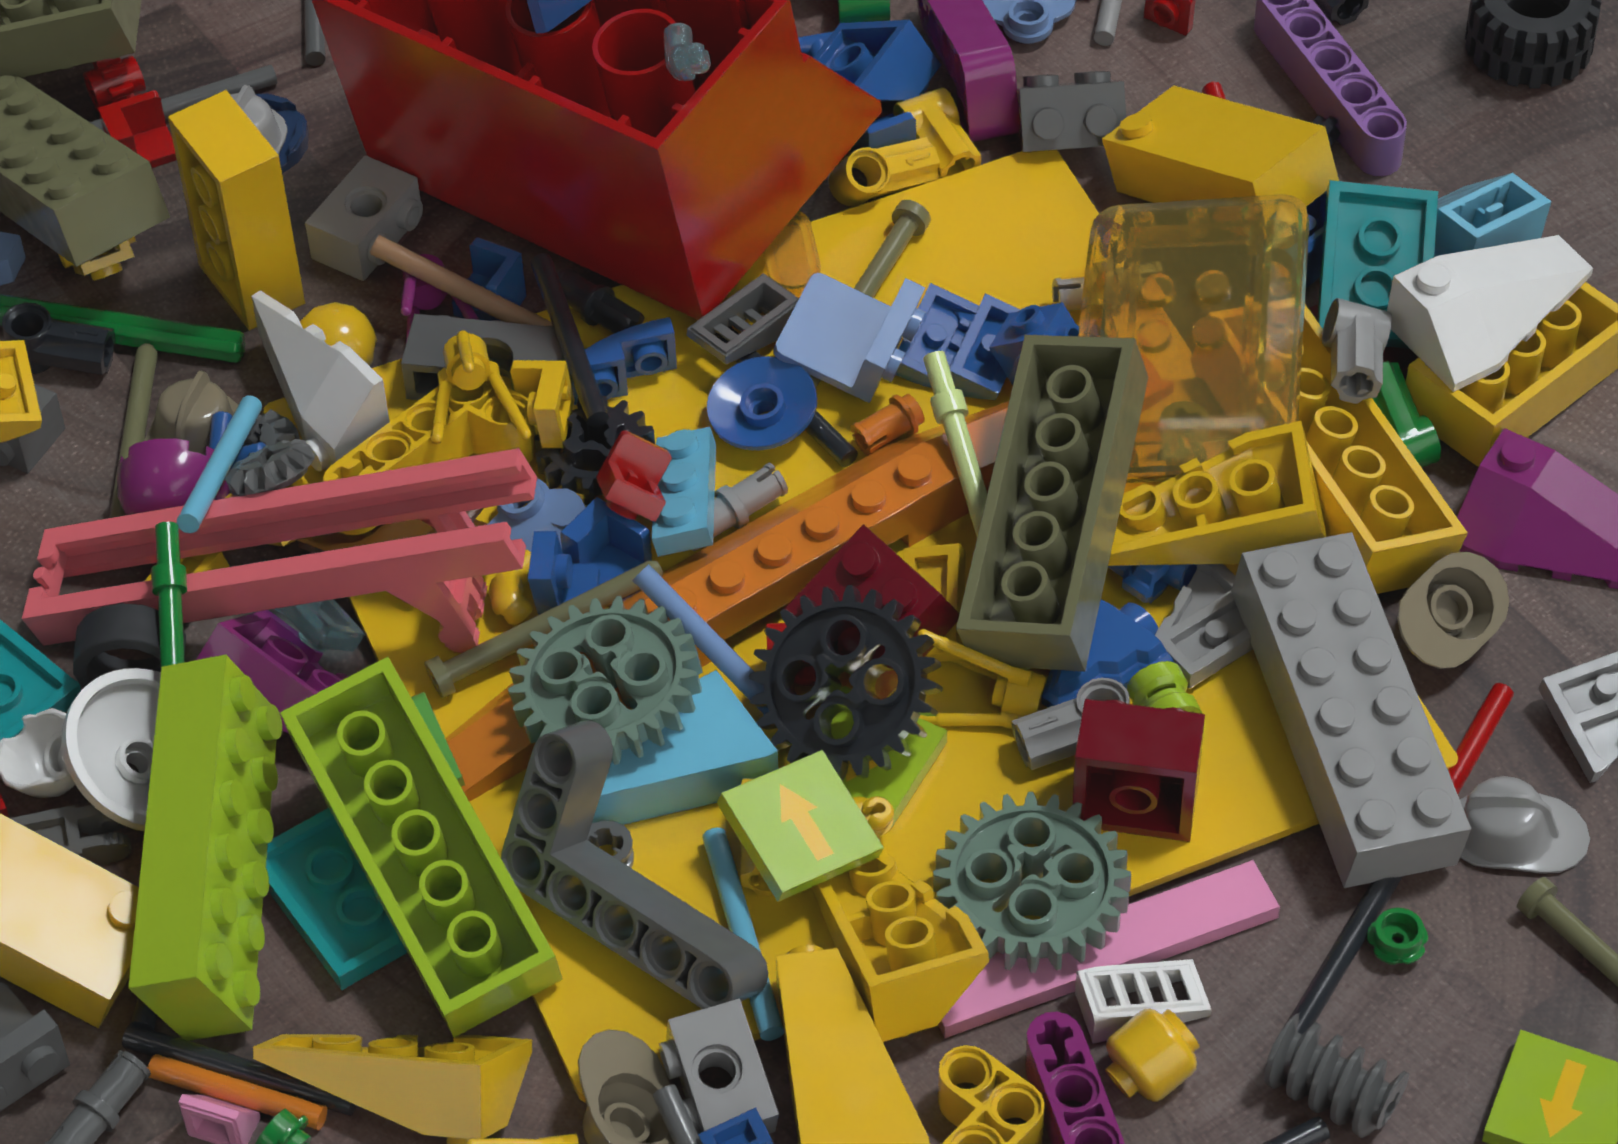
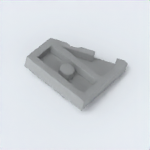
(1205, 625)
(1587, 711)

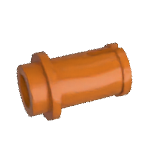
(887, 424)

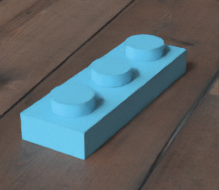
(688, 492)

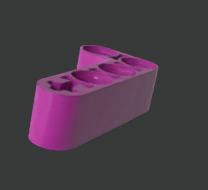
(978, 64)
(1061, 1038)

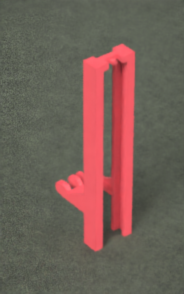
(429, 571)

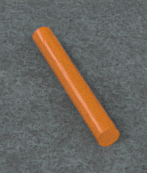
(234, 1090)

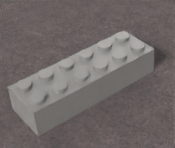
(1349, 710)

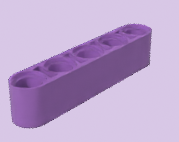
(1334, 82)

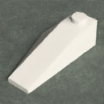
(1478, 304)
(327, 387)

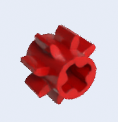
(114, 80)

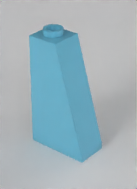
(694, 765)

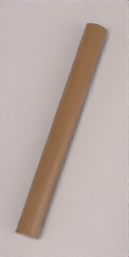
(453, 284)

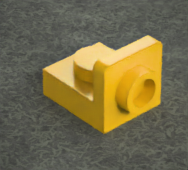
(548, 395)

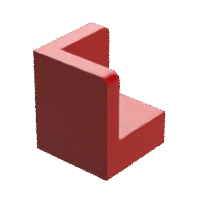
(140, 127)

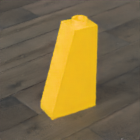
(836, 1059)

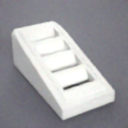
(1117, 980)

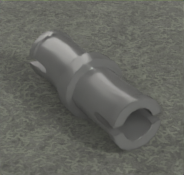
(99, 1107)

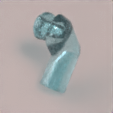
(682, 55)

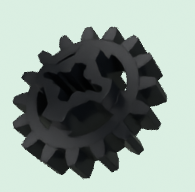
(587, 449)

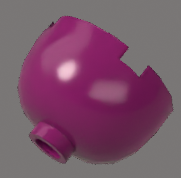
(160, 475)

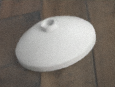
(104, 731)

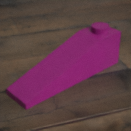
(1540, 513)
(272, 657)

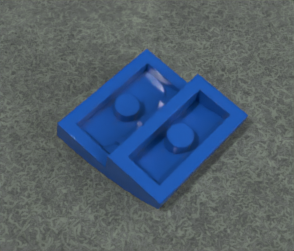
(964, 335)

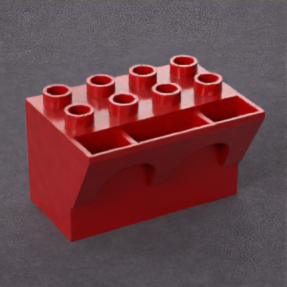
(590, 135)

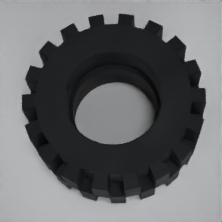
(1532, 39)

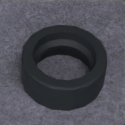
(115, 628)

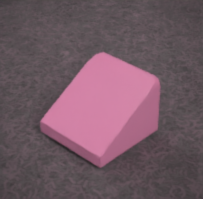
(217, 1120)

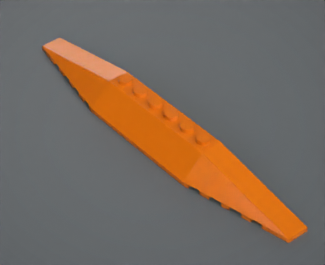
(895, 492)

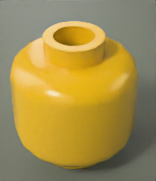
(1151, 1054)

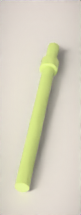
(950, 410)

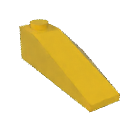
(1231, 504)
(900, 945)
(436, 1090)

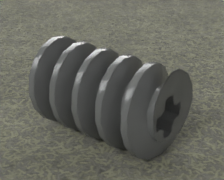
(1333, 1079)

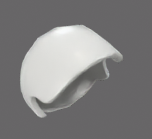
(35, 757)

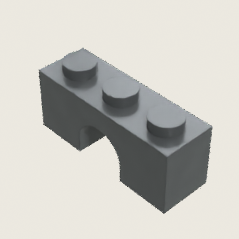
(503, 341)

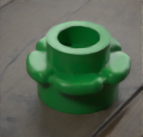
(1398, 924)
(285, 1129)

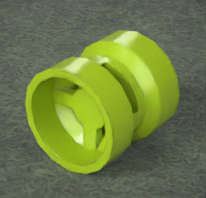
(1162, 687)

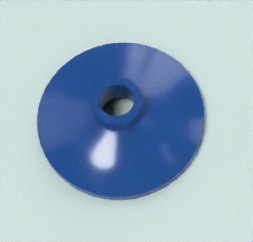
(756, 388)

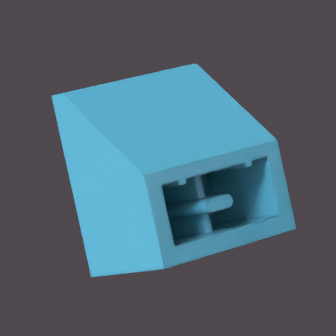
(1489, 215)

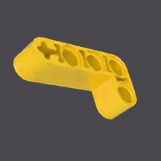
(473, 425)
(982, 1109)

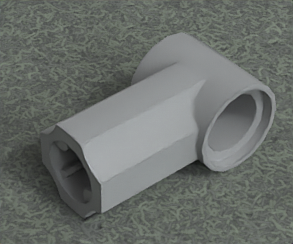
(1357, 347)
(1055, 730)

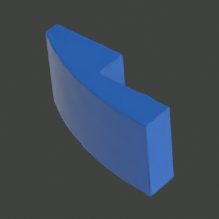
(631, 353)

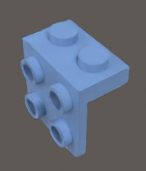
(849, 335)

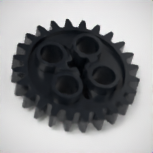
(813, 642)

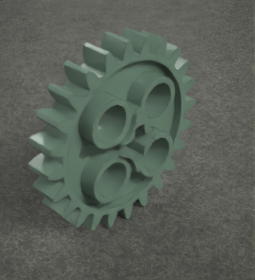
(630, 650)
(1034, 880)

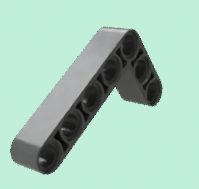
(603, 896)

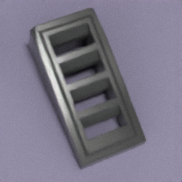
(756, 297)

